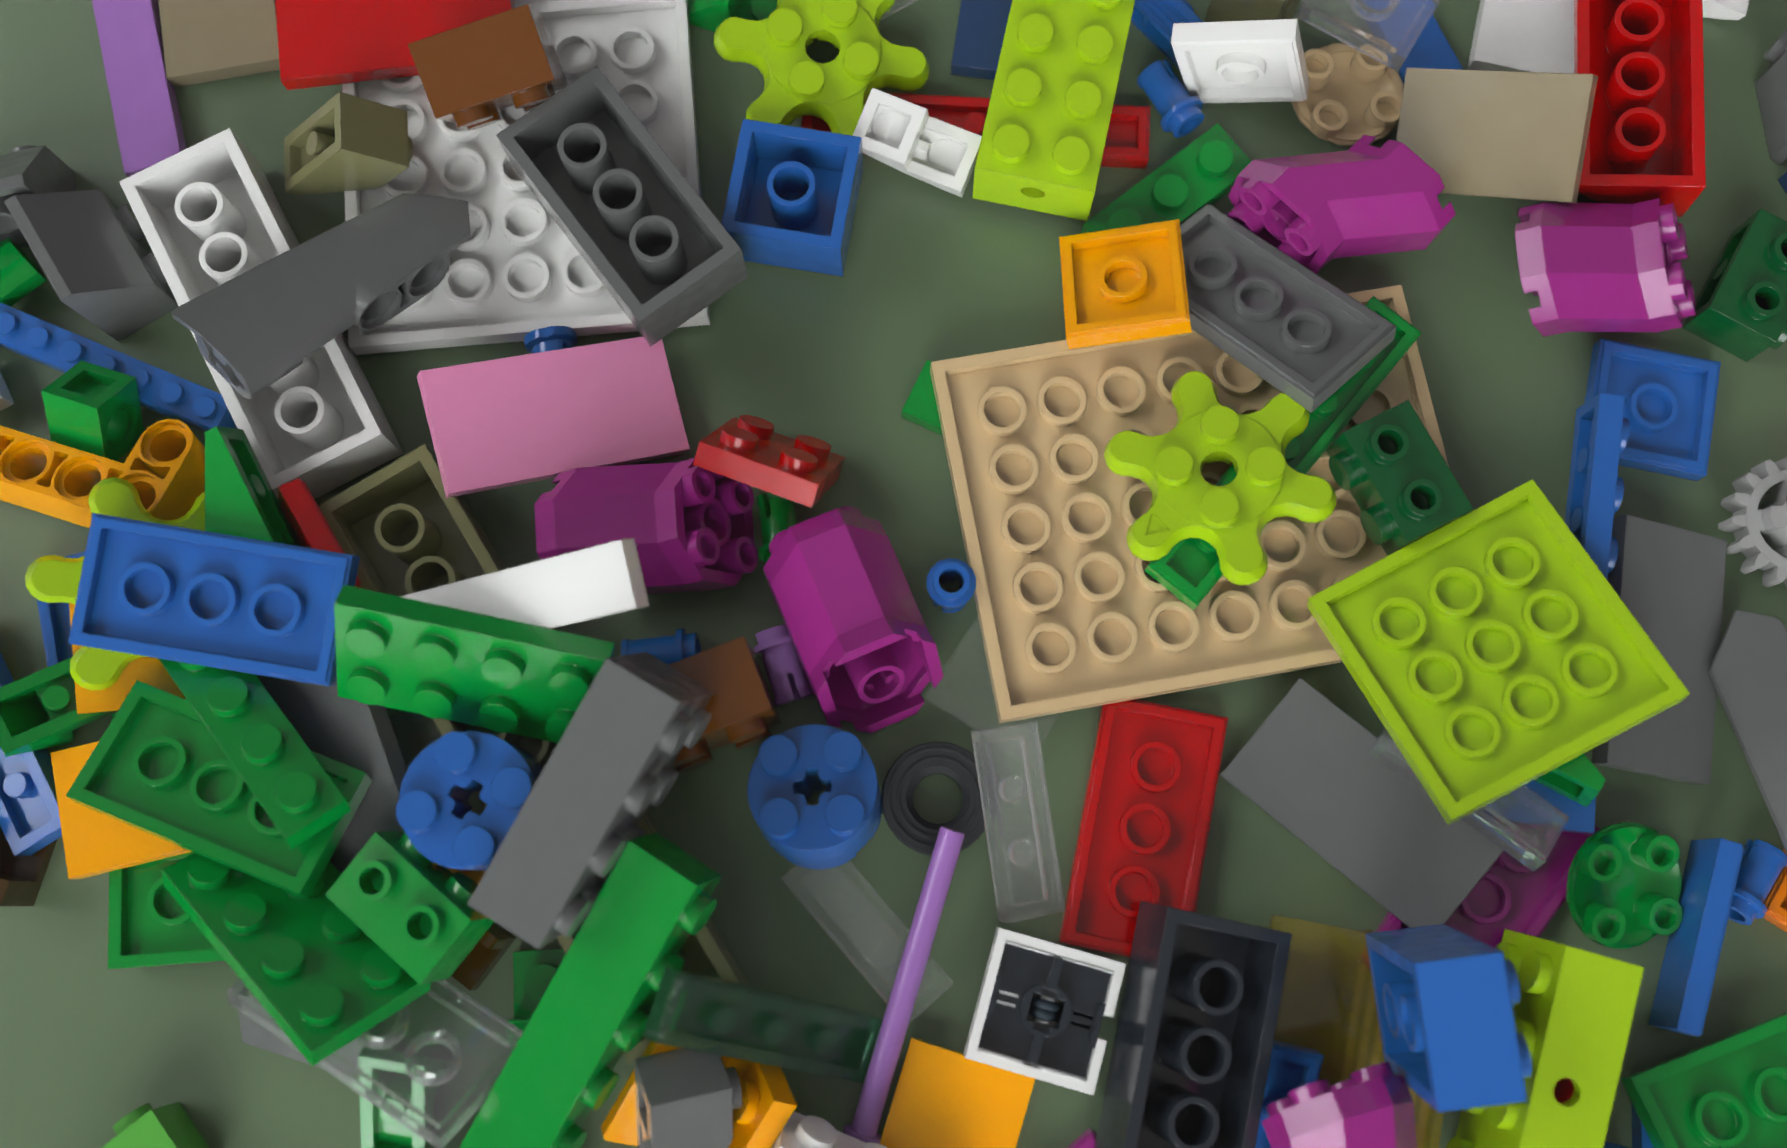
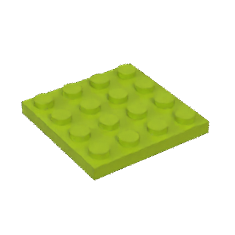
(1494, 651)

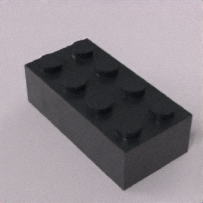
(1193, 1032)

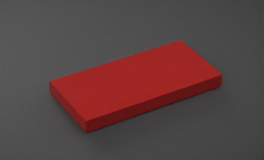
(363, 38)
(1142, 820)

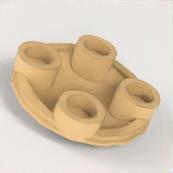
(1349, 95)

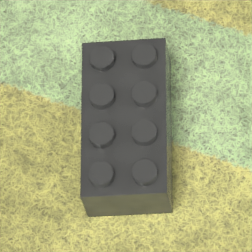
(624, 205)
(592, 797)

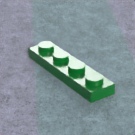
(262, 748)

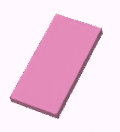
(551, 414)

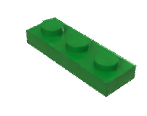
(1178, 187)

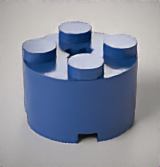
(807, 761)
(437, 792)

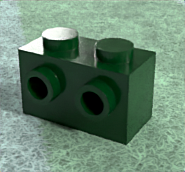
(1746, 291)
(1396, 478)

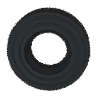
(900, 785)

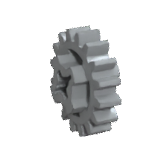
(1760, 532)

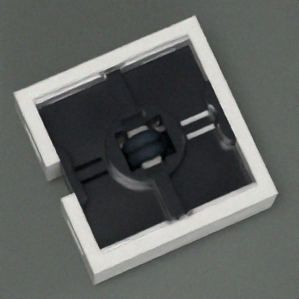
(1064, 1037)

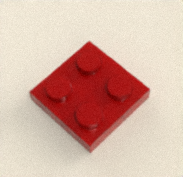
(770, 461)

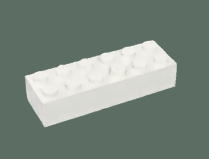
(213, 220)

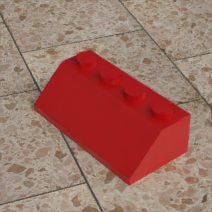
(1647, 100)

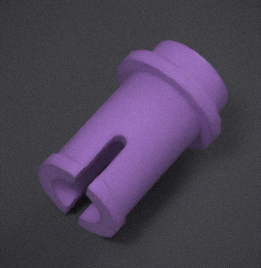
(782, 665)

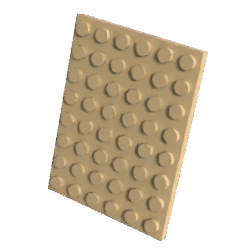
(1047, 524)

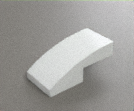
(917, 143)

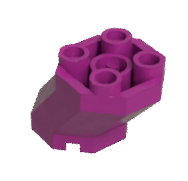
(1342, 202)
(1604, 267)
(685, 521)
(852, 619)
(1357, 1113)

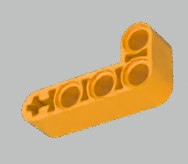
(57, 479)

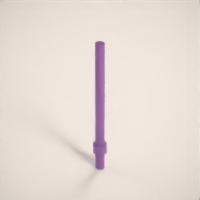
(906, 986)

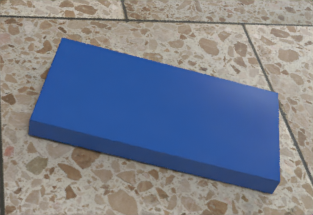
(210, 599)

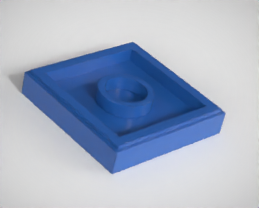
(1667, 404)

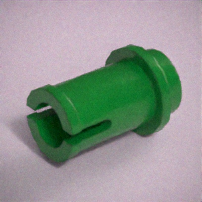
(775, 516)

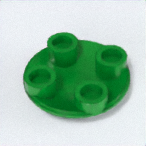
(1625, 885)

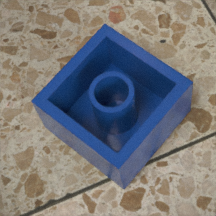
(794, 196)

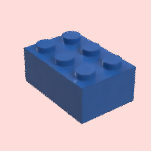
(1449, 1016)

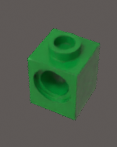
(94, 410)

